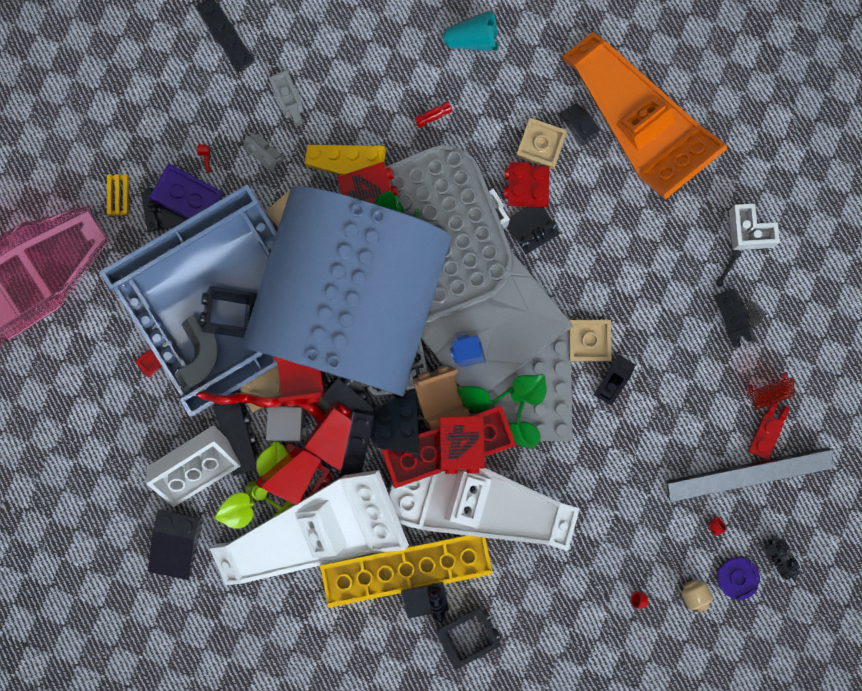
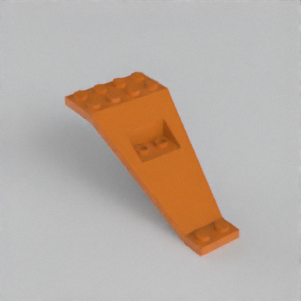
(650, 127)

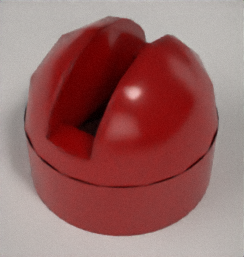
(717, 526)
(643, 600)

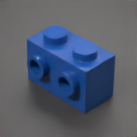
(467, 351)

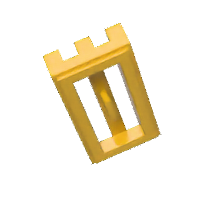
(125, 177)

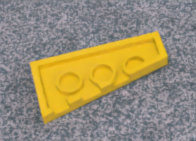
(343, 158)

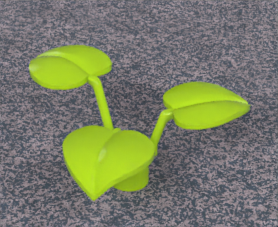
(237, 509)

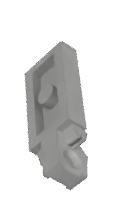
(287, 96)

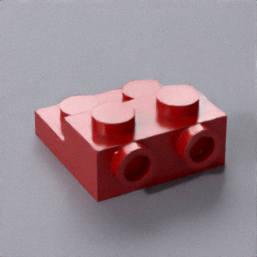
(527, 185)

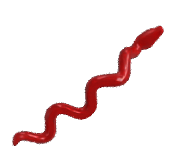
(260, 401)

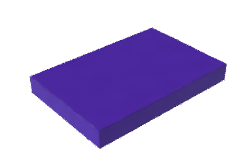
(183, 192)

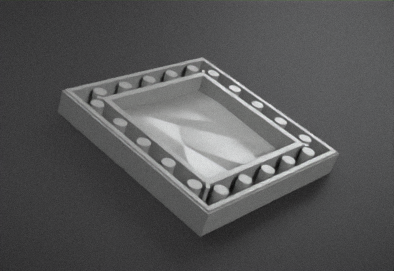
(510, 325)

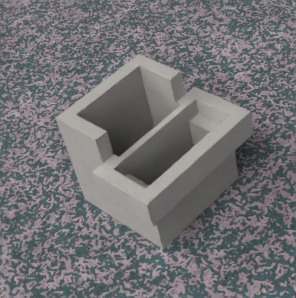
(285, 424)

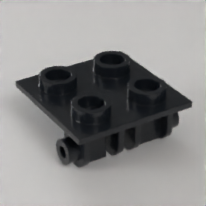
(157, 216)
(532, 228)
(789, 565)
(426, 601)

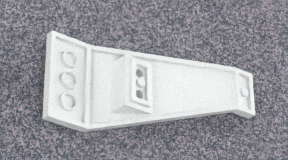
(496, 508)
(329, 526)

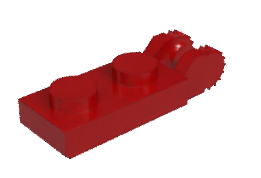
(768, 432)

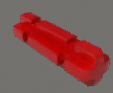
(433, 114)

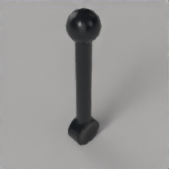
(736, 254)

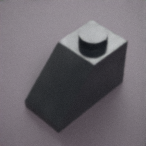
(580, 124)
(615, 379)

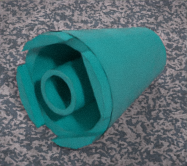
(474, 33)

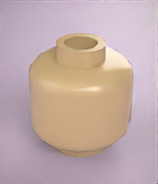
(697, 595)

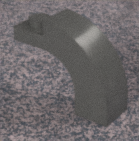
(204, 358)

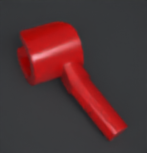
(204, 150)

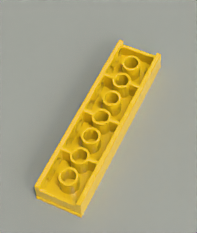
(399, 570)

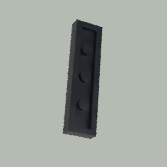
(225, 34)
(357, 442)

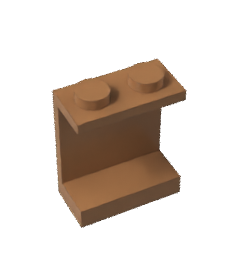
(439, 395)

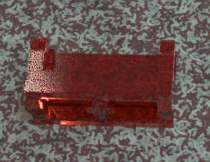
(771, 393)

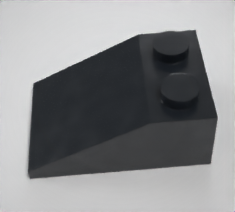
(174, 544)

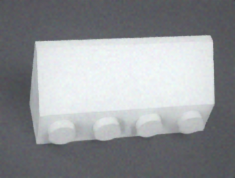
(192, 466)

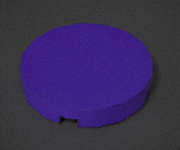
(738, 578)

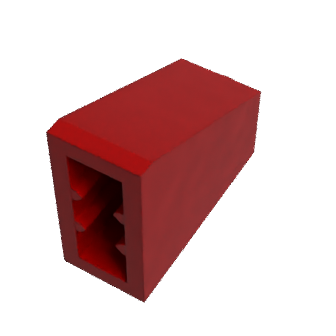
(331, 435)
(290, 475)

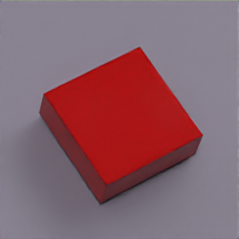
(148, 363)

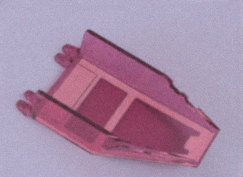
(43, 265)

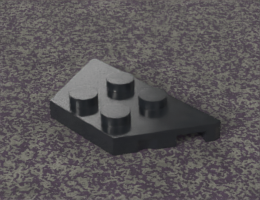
(398, 425)

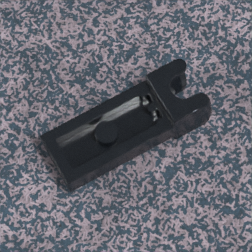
(734, 317)

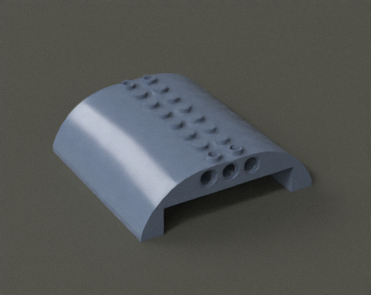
(166, 282)
(347, 288)

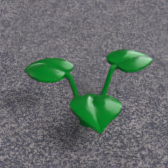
(525, 389)

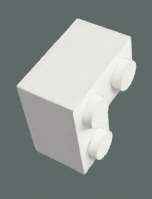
(746, 231)

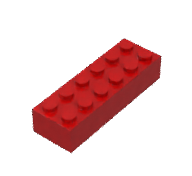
(406, 469)

